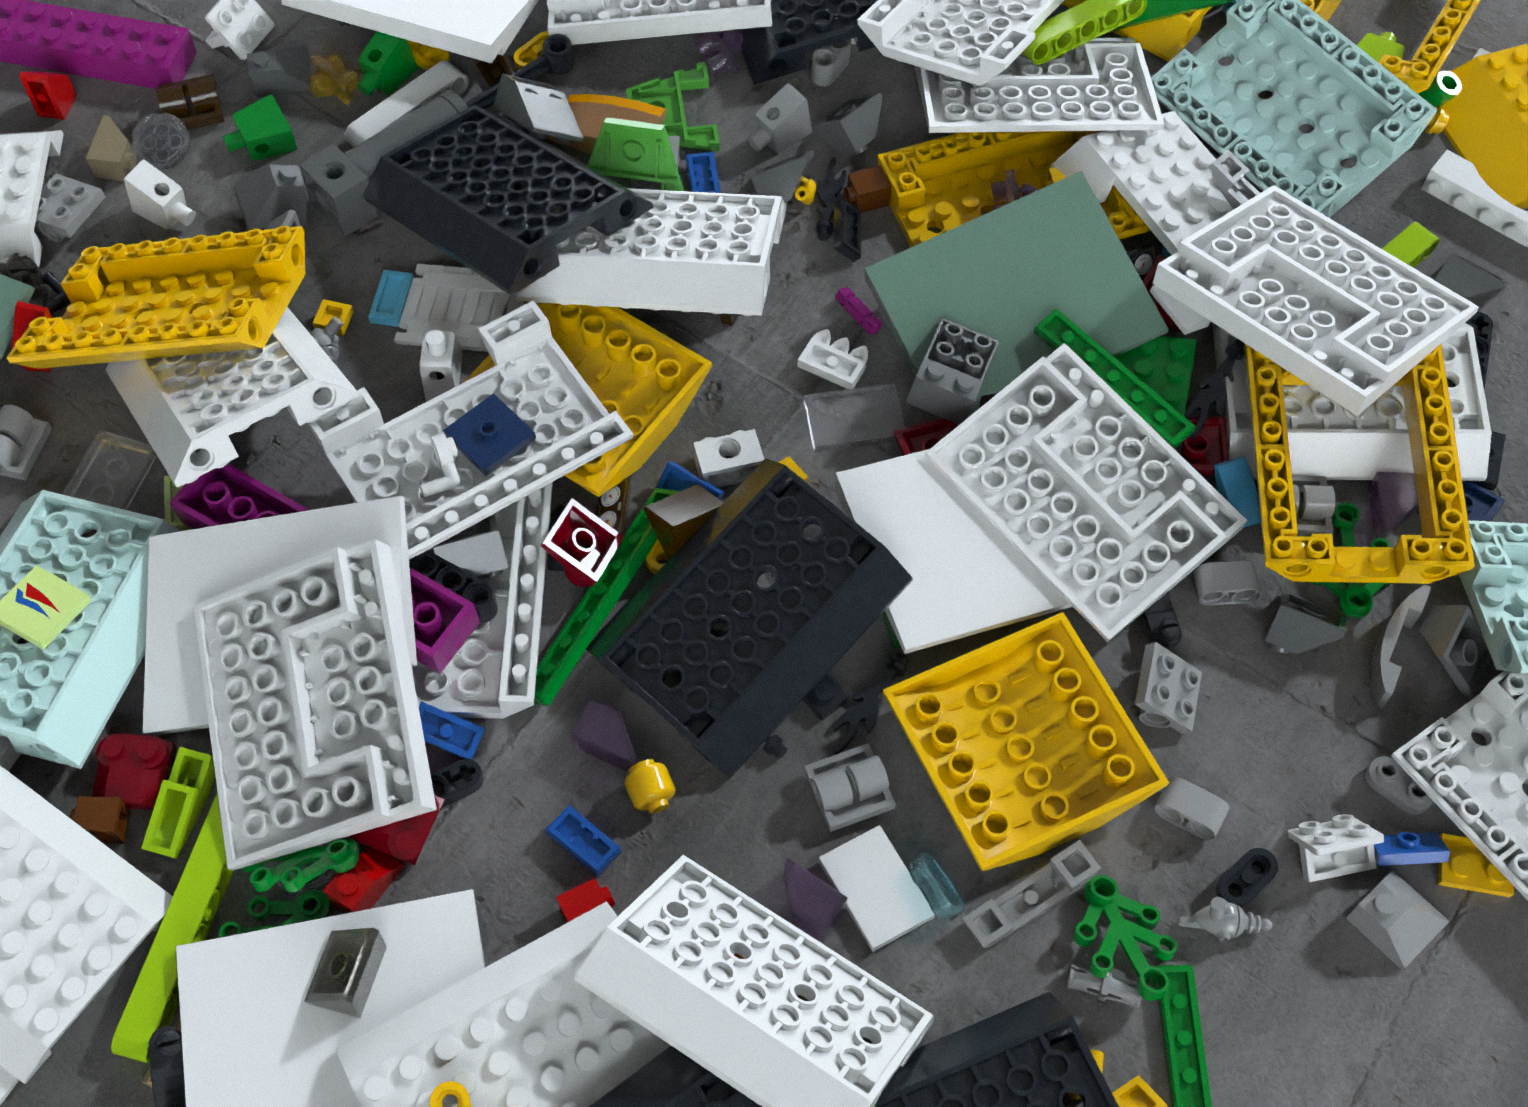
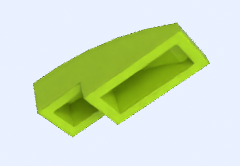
(180, 802)

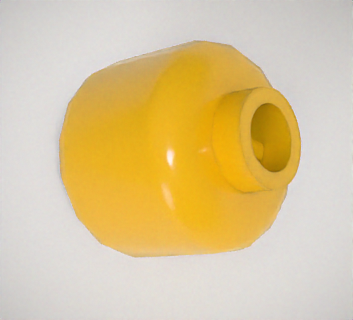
(649, 786)

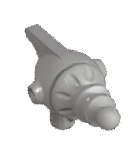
(328, 339)
(1225, 920)

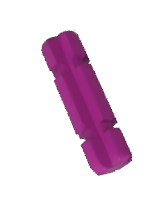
(858, 310)

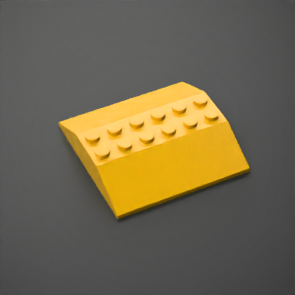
(1492, 120)
(630, 372)
(1025, 743)

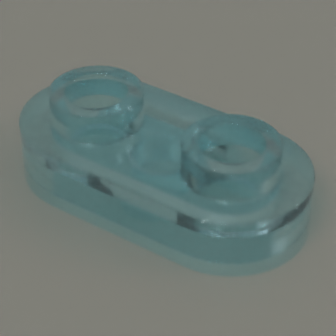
(943, 896)

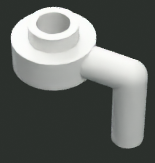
(444, 451)

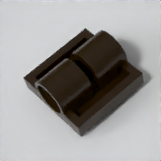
(192, 101)

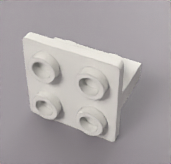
(238, 25)
(1335, 847)

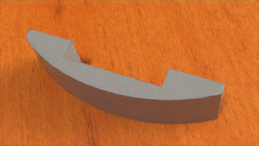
(1229, 177)
(1384, 673)
(1033, 896)

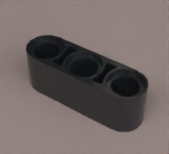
(469, 586)

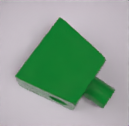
(385, 64)
(261, 130)

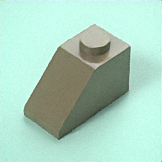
(110, 152)

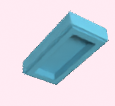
(390, 298)

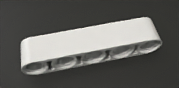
(412, 96)

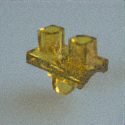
(329, 81)

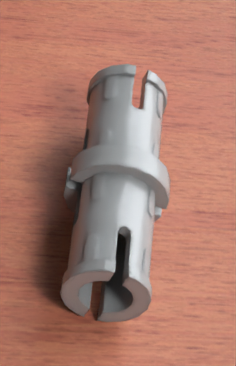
(1104, 988)

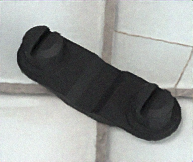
(1163, 622)
(167, 1067)

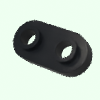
(1245, 880)

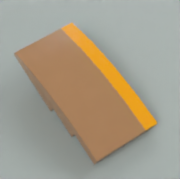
(592, 110)

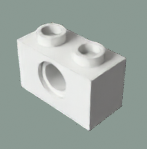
(722, 471)

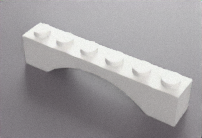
(1462, 187)

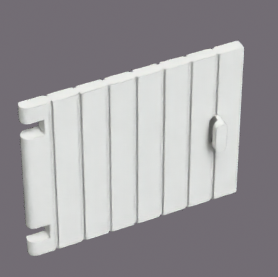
(452, 301)

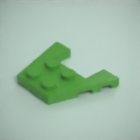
(668, 95)
(636, 152)

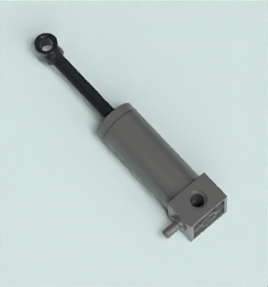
(340, 179)

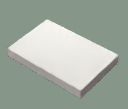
(878, 888)

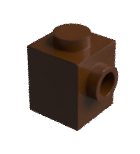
(868, 189)
(102, 817)

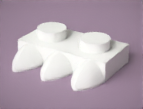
(833, 361)

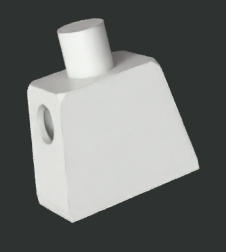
(157, 197)
(441, 354)

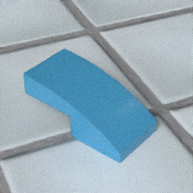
(1237, 486)

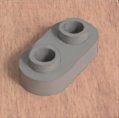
(1396, 787)

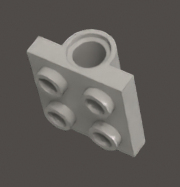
(65, 206)
(20, 441)
(1313, 505)
(1167, 690)
(850, 787)

